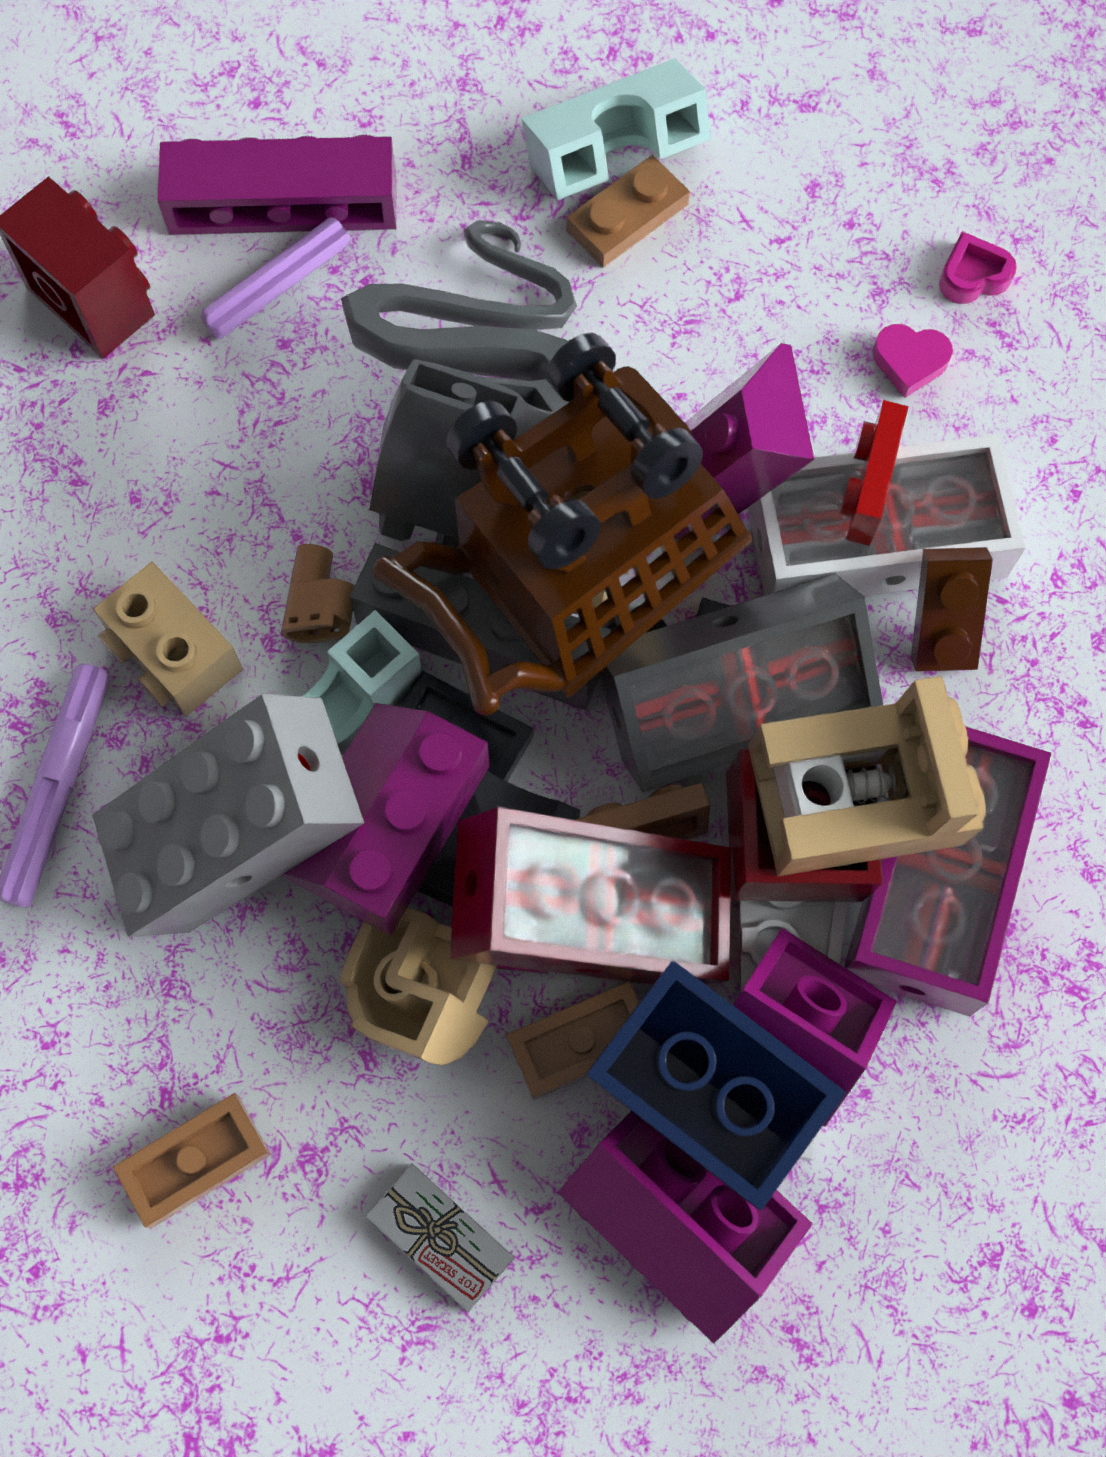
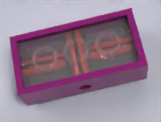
(946, 911)

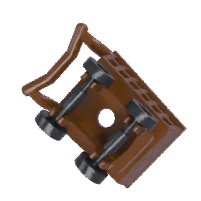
(553, 555)

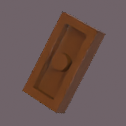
(951, 608)

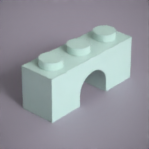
(651, 109)
(365, 669)

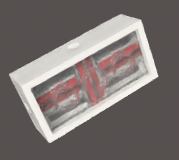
(935, 500)

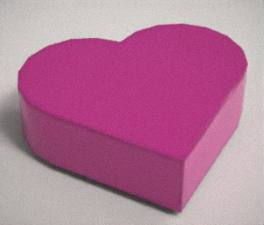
(976, 269)
(911, 357)

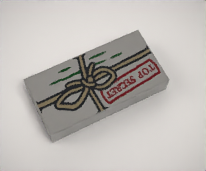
(440, 1237)

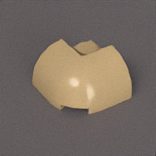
(411, 992)

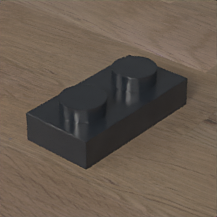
(504, 734)

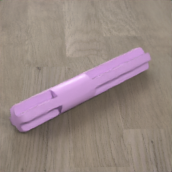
(53, 785)

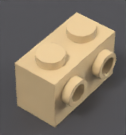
(167, 639)

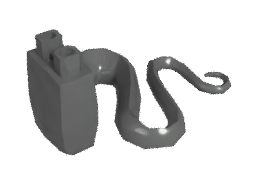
(414, 468)

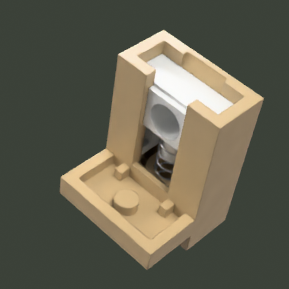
(924, 768)

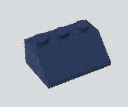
(715, 1084)

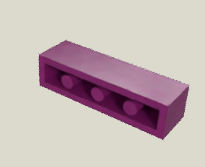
(277, 184)

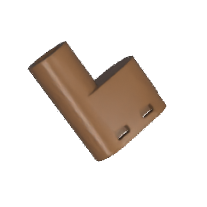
(315, 600)

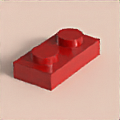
(878, 448)

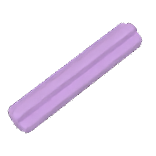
(274, 278)

